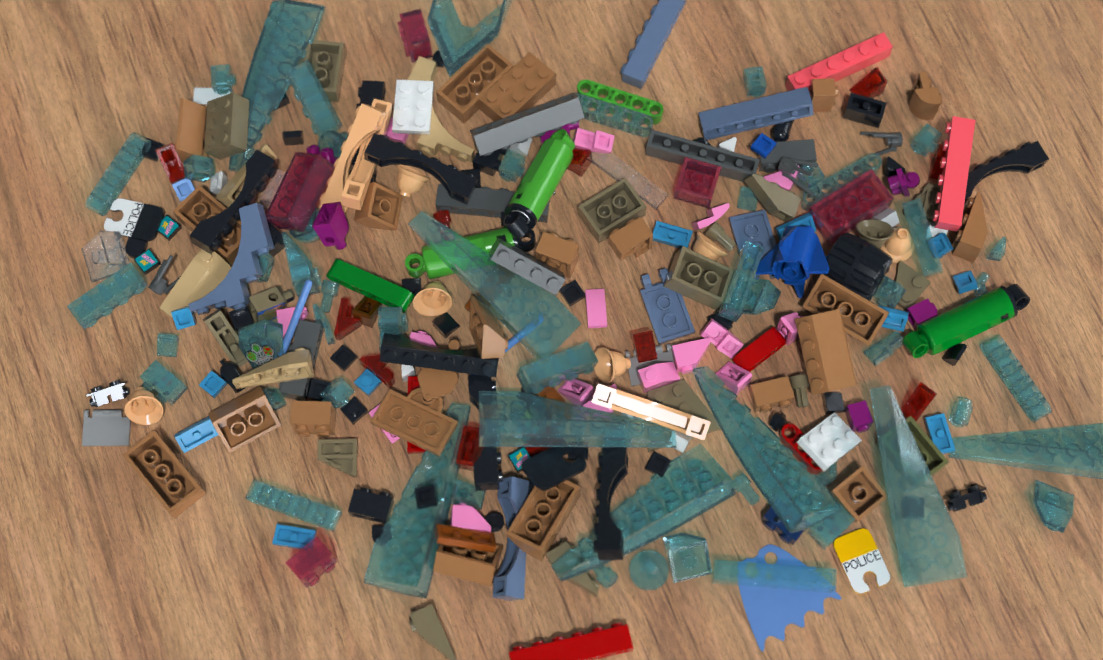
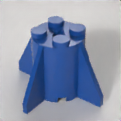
(795, 258)

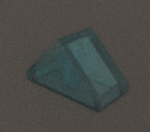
(466, 493)

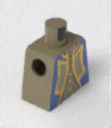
(265, 304)

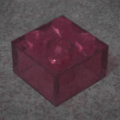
(414, 35)
(697, 182)
(312, 562)

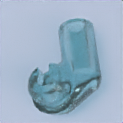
(981, 280)
(829, 475)

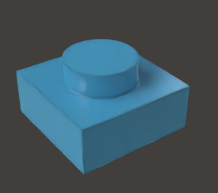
(942, 244)
(965, 282)
(183, 318)
(367, 382)
(212, 384)

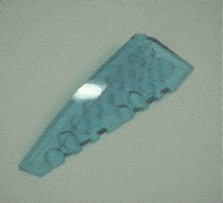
(281, 45)
(537, 421)
(783, 481)
(667, 502)

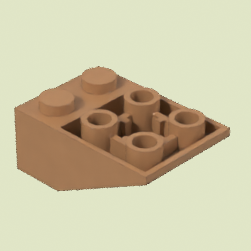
(972, 231)

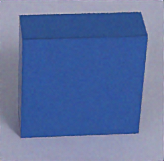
(763, 145)

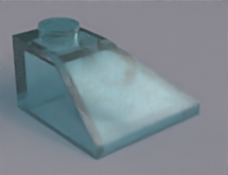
(761, 297)
(1053, 506)
(687, 556)

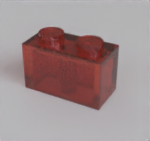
(468, 448)

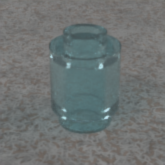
(961, 412)

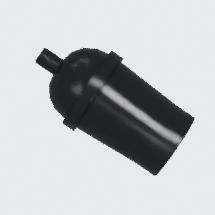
(782, 131)
(229, 372)

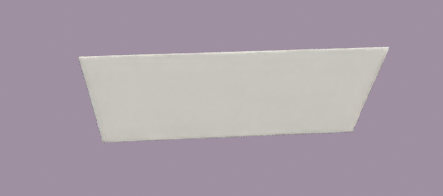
(202, 95)

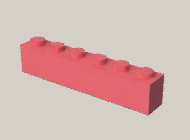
(843, 63)
(954, 173)

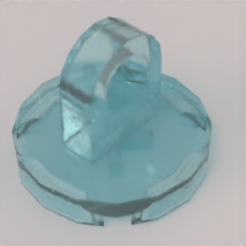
(333, 140)
(649, 570)

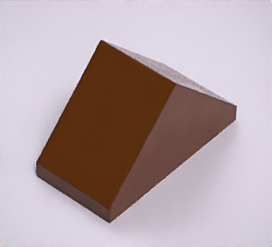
(367, 311)

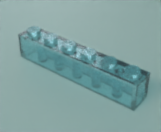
(774, 576)

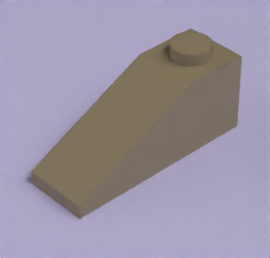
(225, 336)
(430, 629)

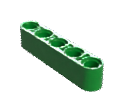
(369, 285)

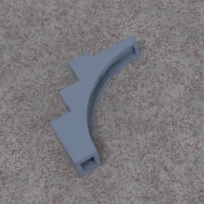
(246, 267)

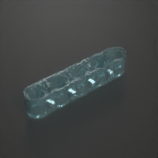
(616, 121)
(118, 174)
(845, 175)
(1015, 378)
(293, 505)

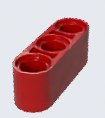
(760, 350)
(793, 445)

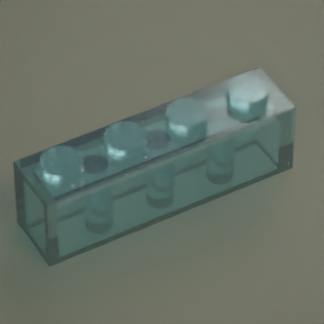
(313, 98)
(922, 238)
(741, 281)
(107, 296)
(557, 368)

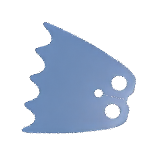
(774, 608)

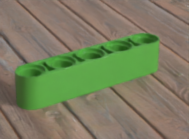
(613, 95)

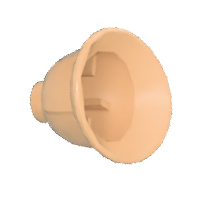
(409, 180)
(900, 245)
(707, 247)
(432, 300)
(610, 364)
(143, 407)

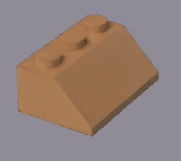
(191, 129)
(486, 331)
(244, 419)
(468, 563)

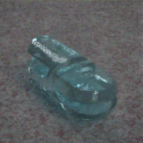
(884, 348)

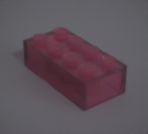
(299, 191)
(849, 205)

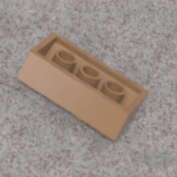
(859, 316)
(825, 352)
(543, 518)

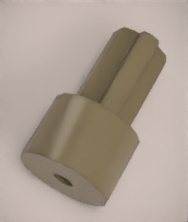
(716, 233)
(799, 384)

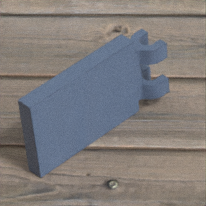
(755, 229)
(665, 310)

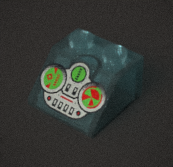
(261, 342)

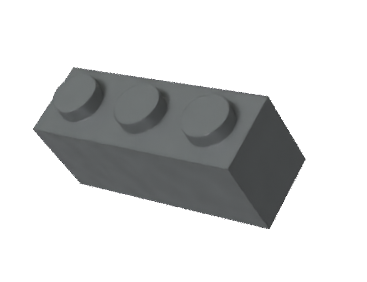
(797, 149)

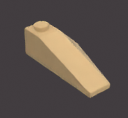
(234, 186)
(197, 281)
(285, 368)

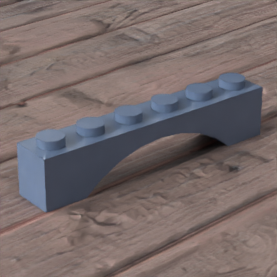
(510, 579)

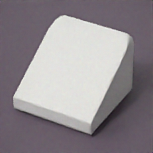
(407, 371)

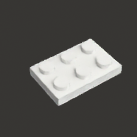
(413, 107)
(829, 441)

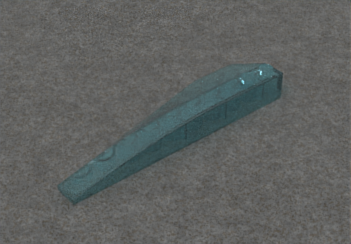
(522, 306)
(1057, 450)
(922, 527)
(408, 546)

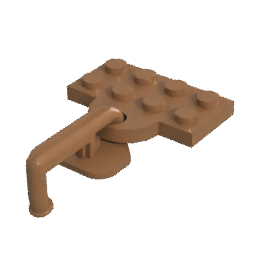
(421, 420)

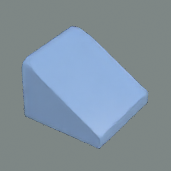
(183, 188)

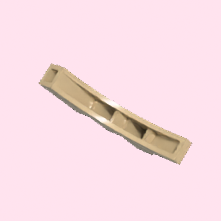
(439, 137)

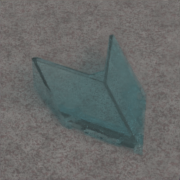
(459, 42)

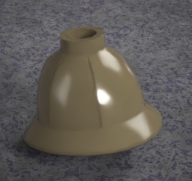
(874, 231)

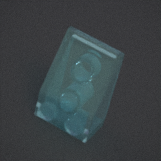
(300, 267)

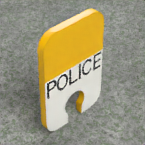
(860, 555)

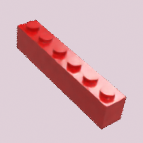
(580, 646)

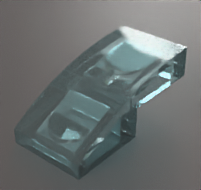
(321, 318)

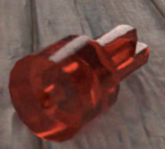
(443, 217)

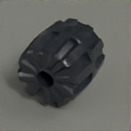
(858, 265)

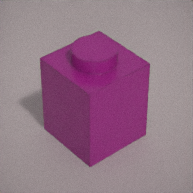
(921, 312)
(858, 416)

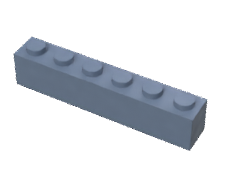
(651, 42)
(756, 113)

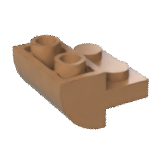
(925, 98)

